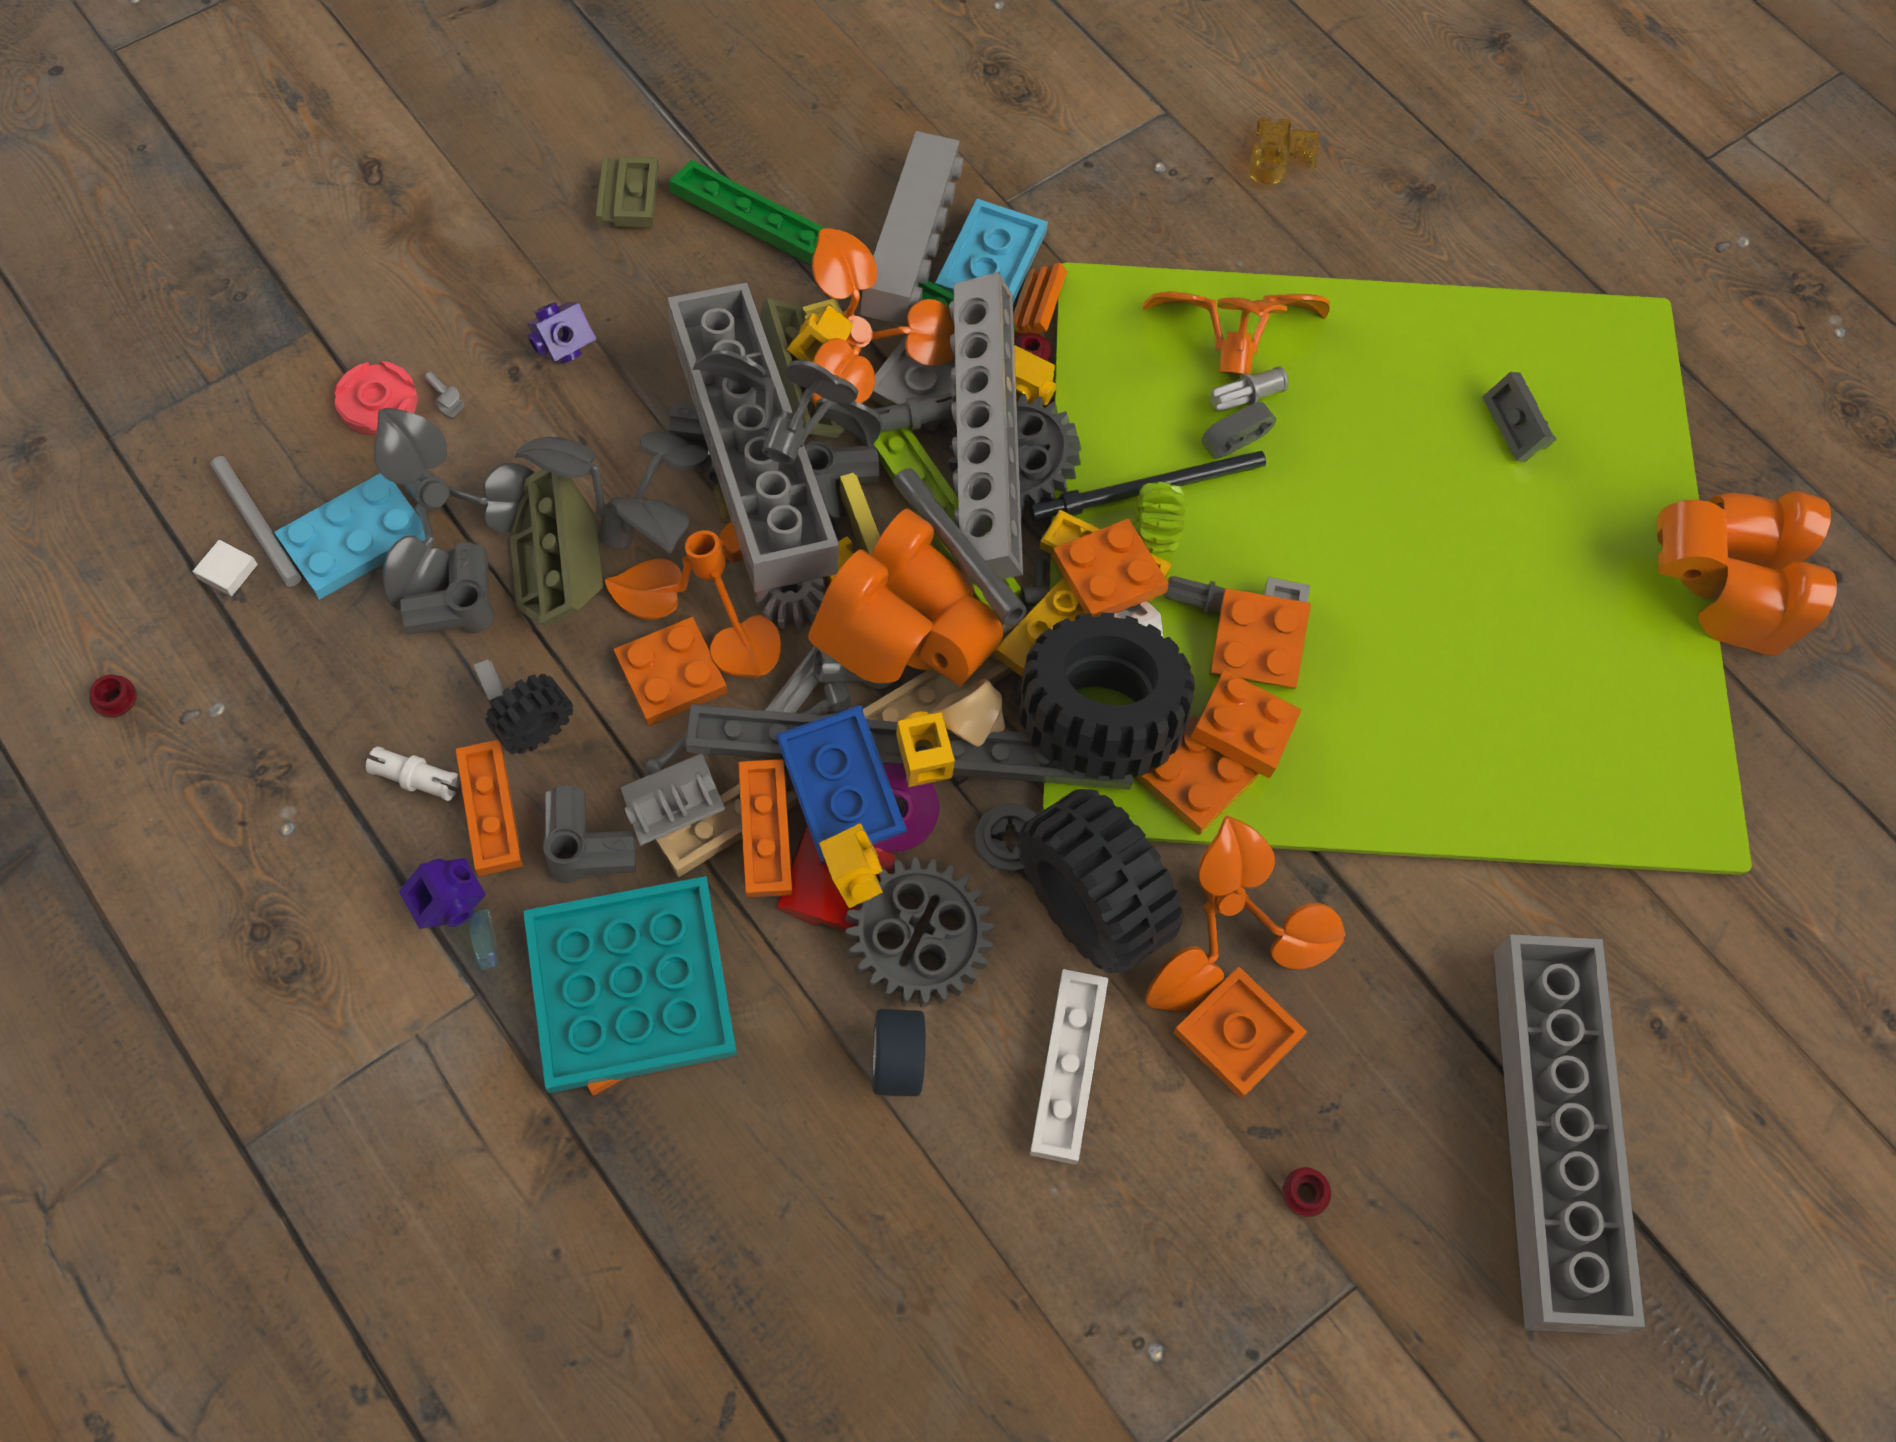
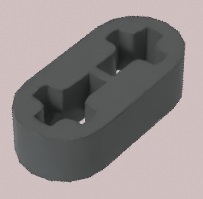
(1238, 430)

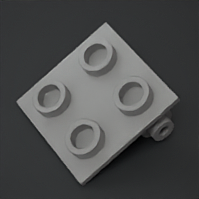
(671, 799)

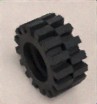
(529, 713)

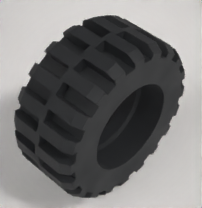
(1097, 735)
(1100, 880)

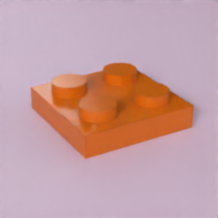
(1110, 569)
(1260, 638)
(670, 671)
(1246, 724)
(1197, 781)
(1240, 1032)

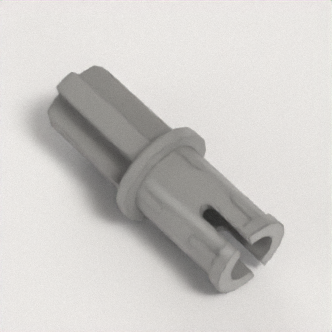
(1249, 389)

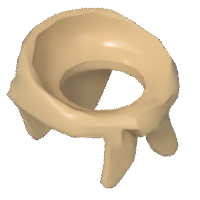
(973, 712)

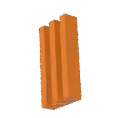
(1041, 295)

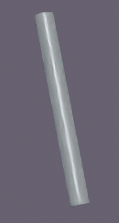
(256, 521)

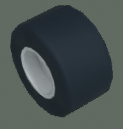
(898, 1052)

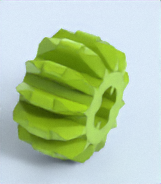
(1160, 516)

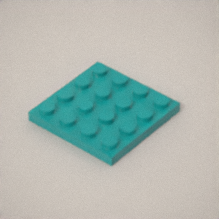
(628, 984)

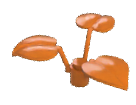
(842, 269)
(1238, 347)
(652, 589)
(1234, 861)

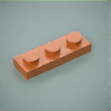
(489, 808)
(765, 828)

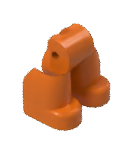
(1751, 560)
(905, 609)

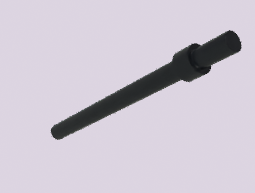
(1074, 502)

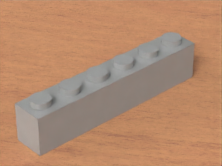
(912, 227)

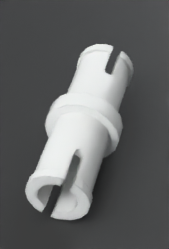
(413, 773)

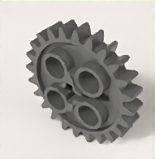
(1057, 463)
(956, 950)

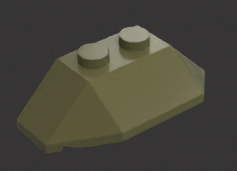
(781, 325)
(554, 549)

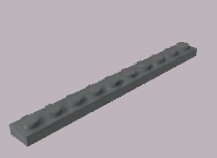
(1000, 756)

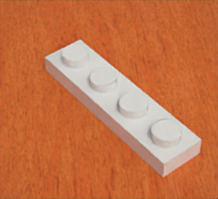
(1069, 1067)

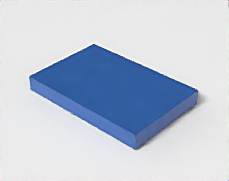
(840, 778)

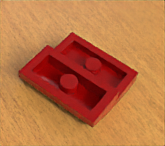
(813, 889)

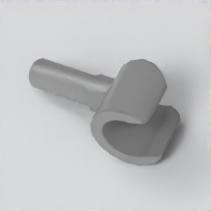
(449, 400)

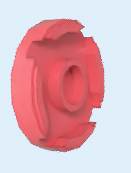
(372, 388)

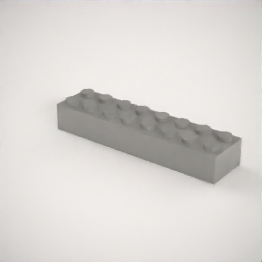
(770, 503)
(1566, 1137)

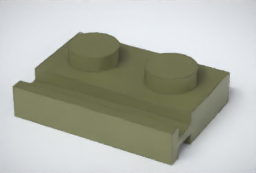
(628, 191)

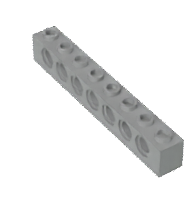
(986, 422)

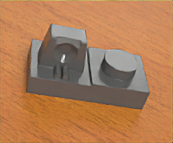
(1518, 416)

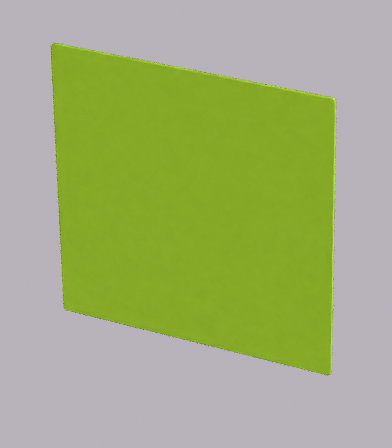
(1479, 626)

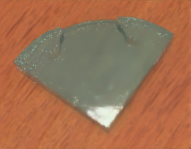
(483, 939)

